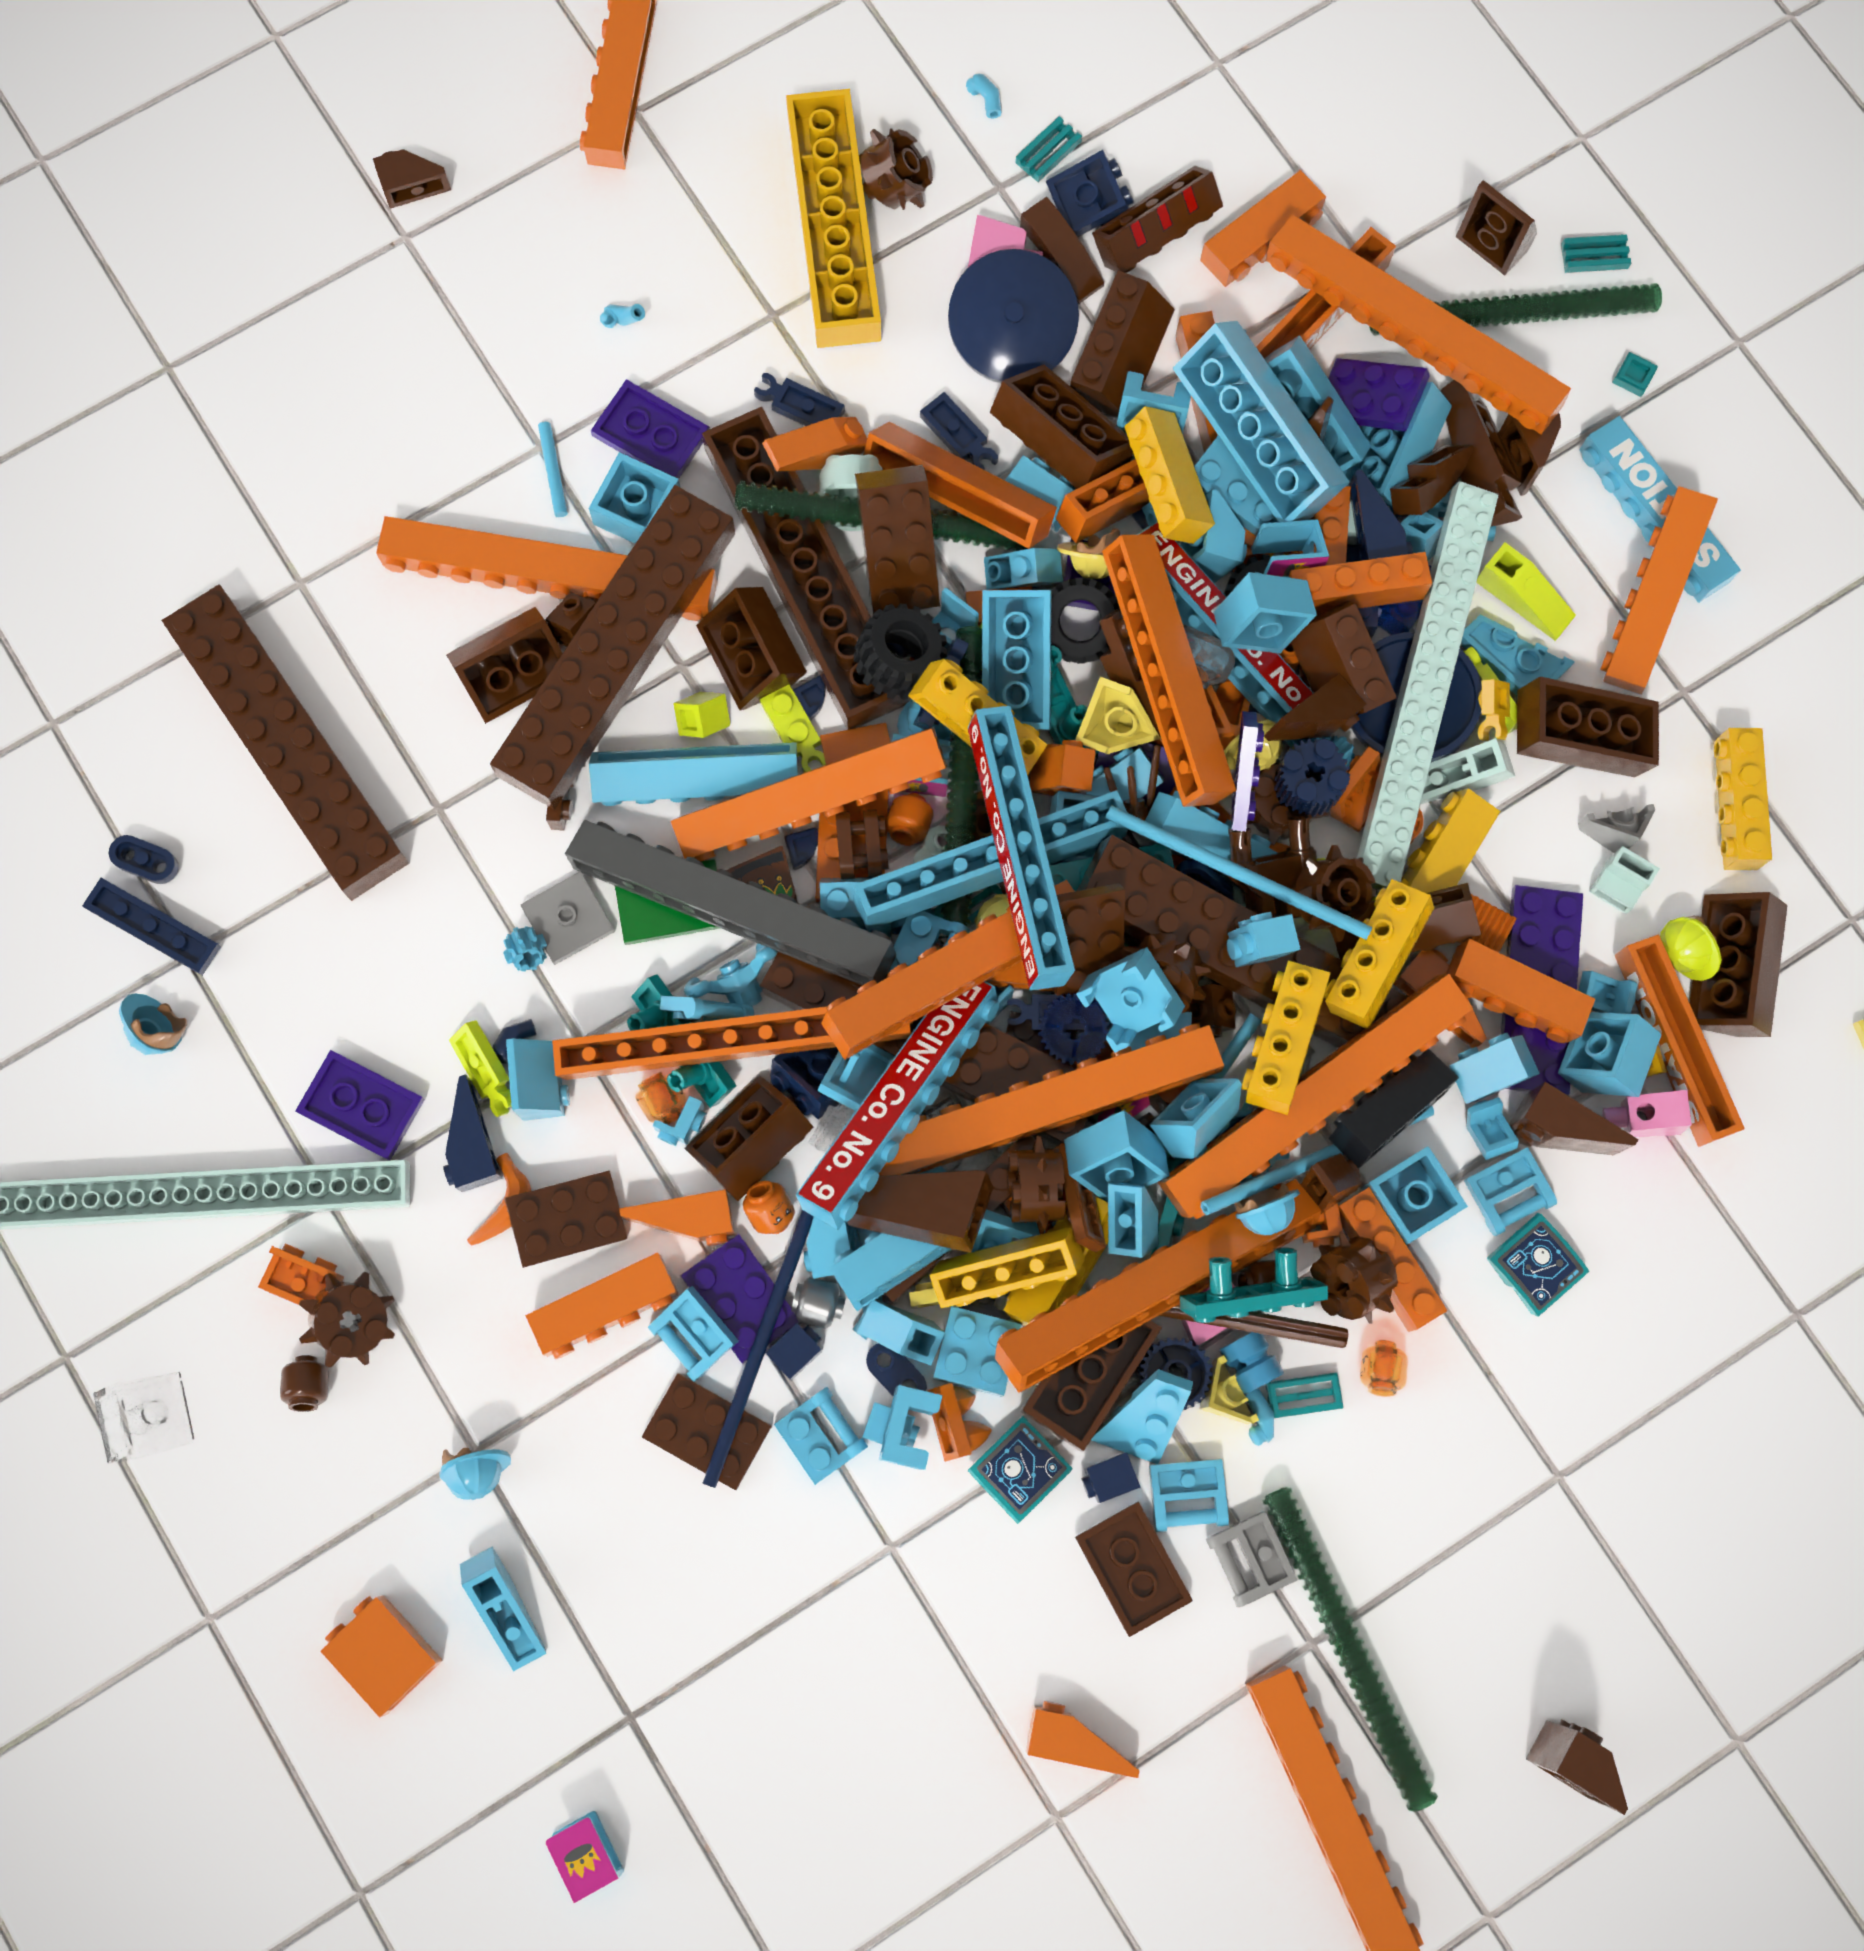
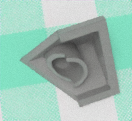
(1619, 828)

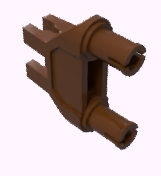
(1279, 867)

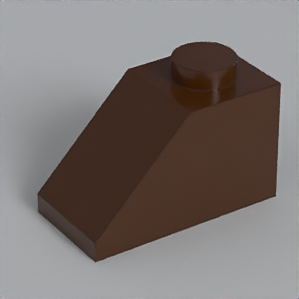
(409, 177)
(1331, 1181)

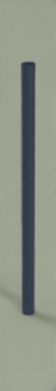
(758, 1350)

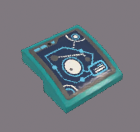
(1538, 1264)
(1020, 1469)

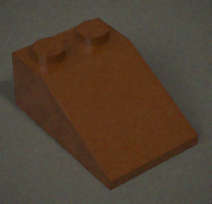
(1496, 229)
(1561, 1123)

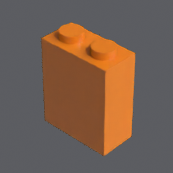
(380, 1654)

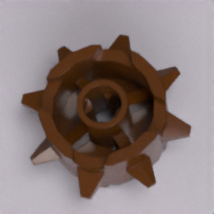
(895, 169)
(1269, 813)
(1339, 885)
(1178, 962)
(1036, 1185)
(1356, 1278)
(327, 1311)

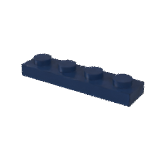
(151, 926)

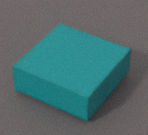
(1635, 374)

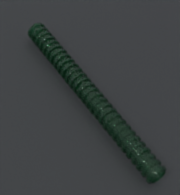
(1555, 305)
(847, 512)
(963, 779)
(1350, 1650)

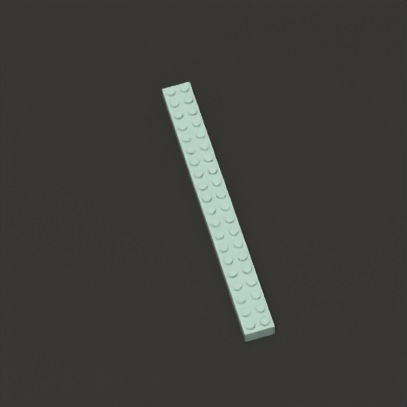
(1426, 683)
(204, 1194)

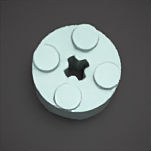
(839, 477)

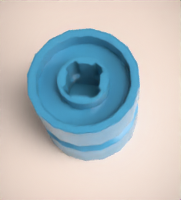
(1251, 1361)

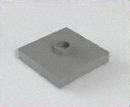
(567, 917)

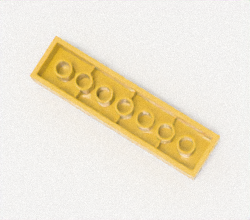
(833, 218)

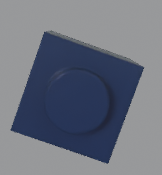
(795, 1350)
(1110, 1478)

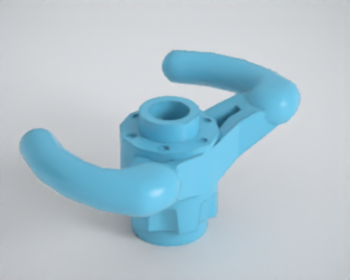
(736, 980)

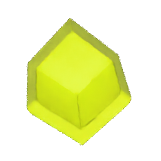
(701, 714)

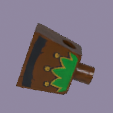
(769, 871)

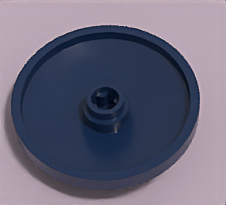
(1012, 314)
(1460, 710)

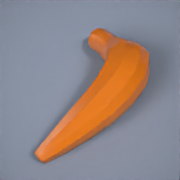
(499, 1221)

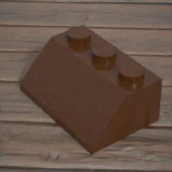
(1341, 645)
(750, 646)
(506, 663)
(749, 1137)
(1580, 1762)

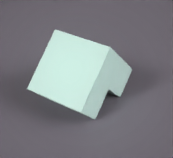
(1624, 879)

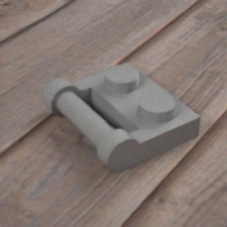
(1262, 1554)

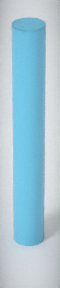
(552, 469)

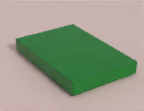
(649, 921)

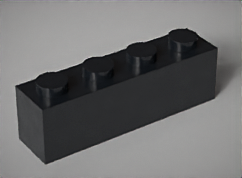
(1392, 1108)

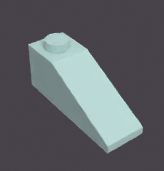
(1469, 769)

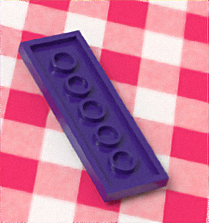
(1549, 941)

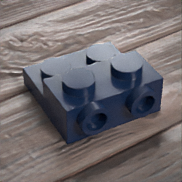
(1090, 193)
(801, 1076)

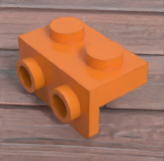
(1356, 800)
(295, 1277)

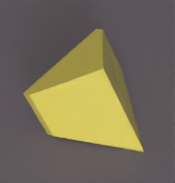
(1115, 719)
(1225, 1395)

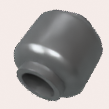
(818, 1302)

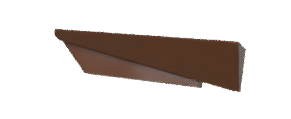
(1490, 463)

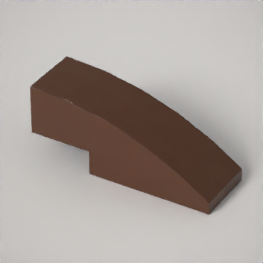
(1061, 246)
(1430, 479)

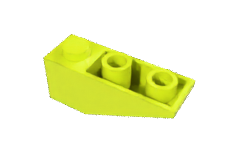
(1526, 591)

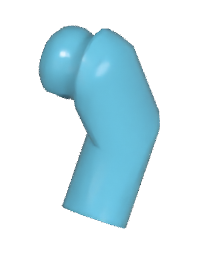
(989, 91)
(621, 315)
(1264, 1429)

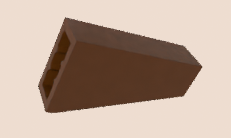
(927, 1207)

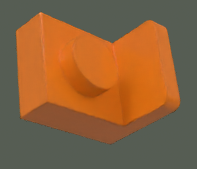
(1330, 1228)

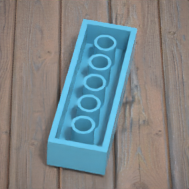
(1260, 423)

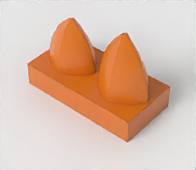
(957, 1436)

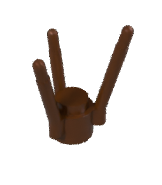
(1134, 805)

